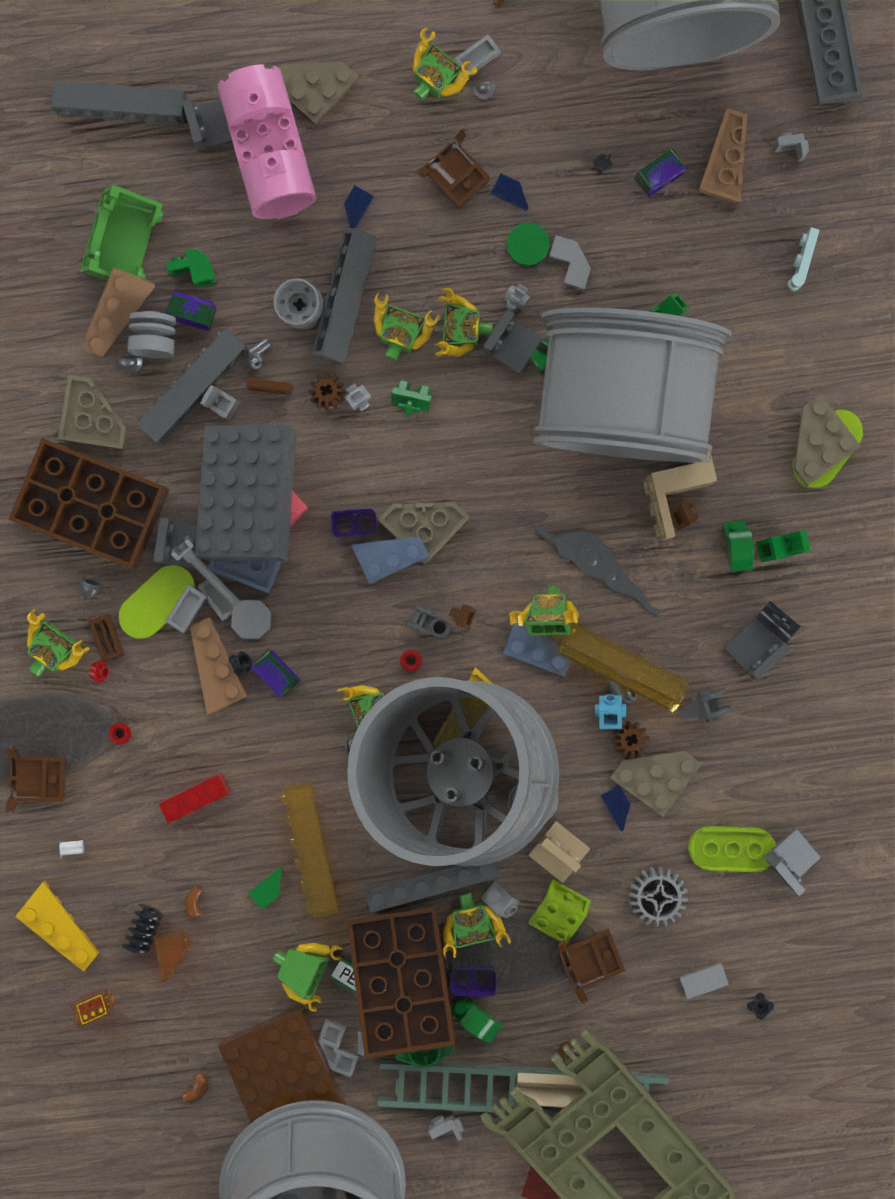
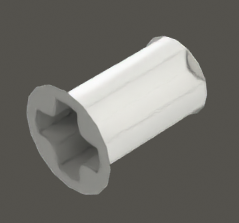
(70, 848)

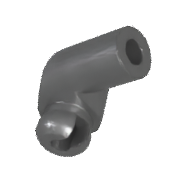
(255, 354)
(627, 695)

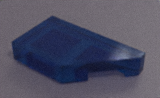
(510, 191)
(357, 205)
(617, 805)

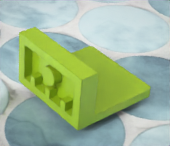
(560, 912)

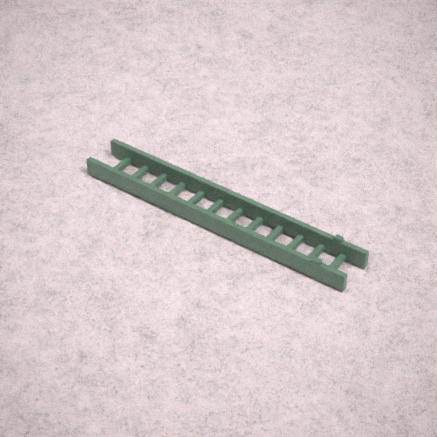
(468, 1069)

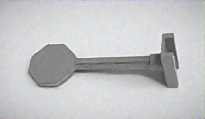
(249, 617)

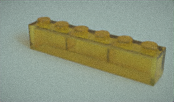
(623, 667)
(311, 850)

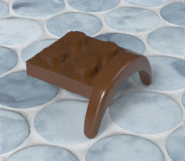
(455, 172)
(35, 778)
(590, 961)

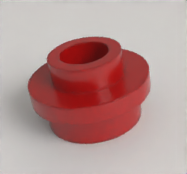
(403, 660)
(98, 671)
(113, 733)

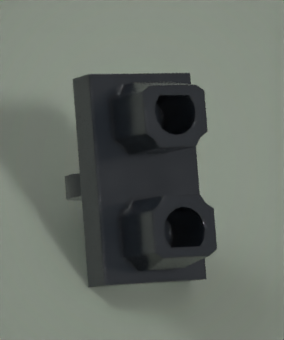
(777, 622)

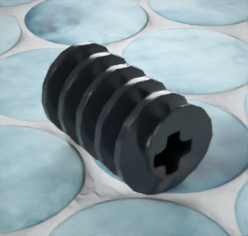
(144, 929)

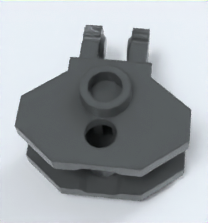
(705, 706)

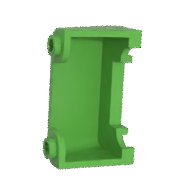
(120, 233)

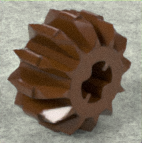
(326, 384)
(632, 746)

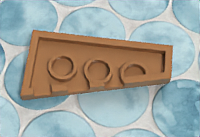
(725, 166)
(120, 297)
(217, 676)

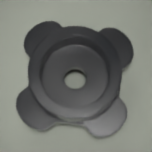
(601, 163)
(244, 665)
(767, 1006)

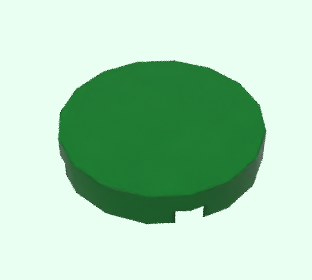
(528, 244)

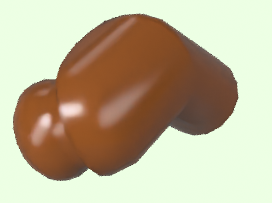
(191, 904)
(198, 1090)

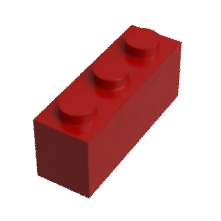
(195, 798)

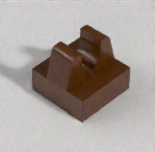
(683, 515)
(464, 616)

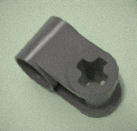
(427, 622)

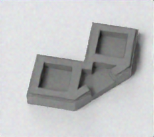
(570, 252)
(338, 1059)

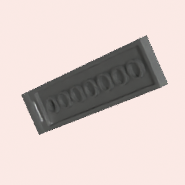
(830, 50)

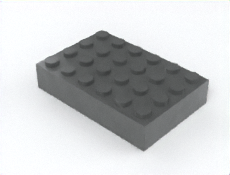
(246, 493)

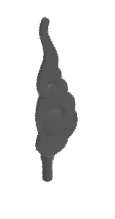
(596, 561)

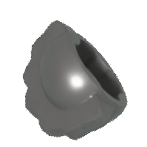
(484, 90)
(129, 363)
(89, 587)

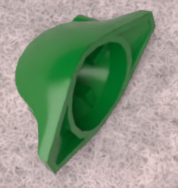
(425, 1057)

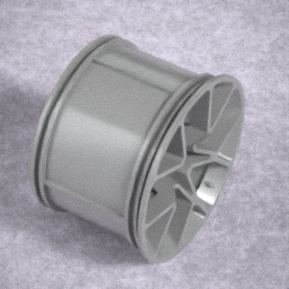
(682, 31)
(629, 384)
(457, 772)
(313, 1154)

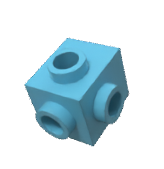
(610, 711)

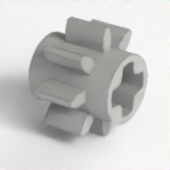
(516, 297)
(357, 397)

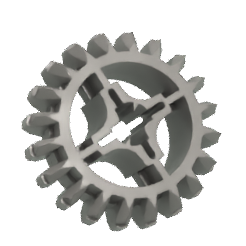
(658, 886)

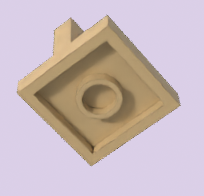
(559, 851)

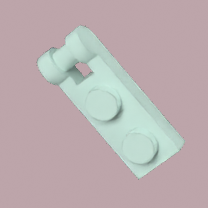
(803, 259)

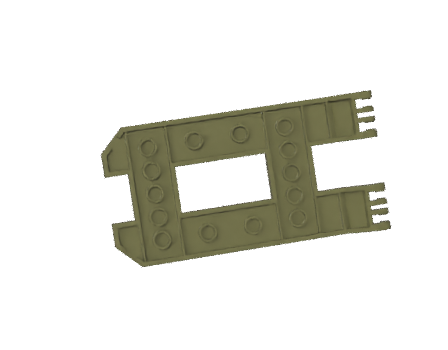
(608, 1100)

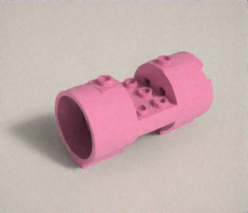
(266, 142)

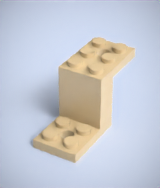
(671, 482)

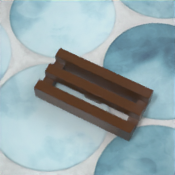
(269, 386)
(108, 618)

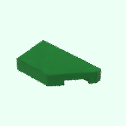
(267, 889)

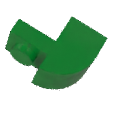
(196, 263)
(672, 305)
(739, 545)
(783, 546)
(476, 1020)

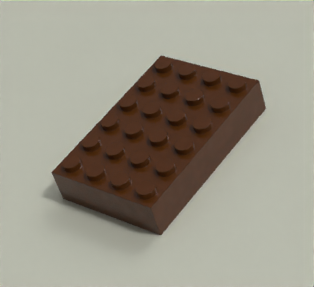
(89, 504)
(401, 982)
(279, 1064)

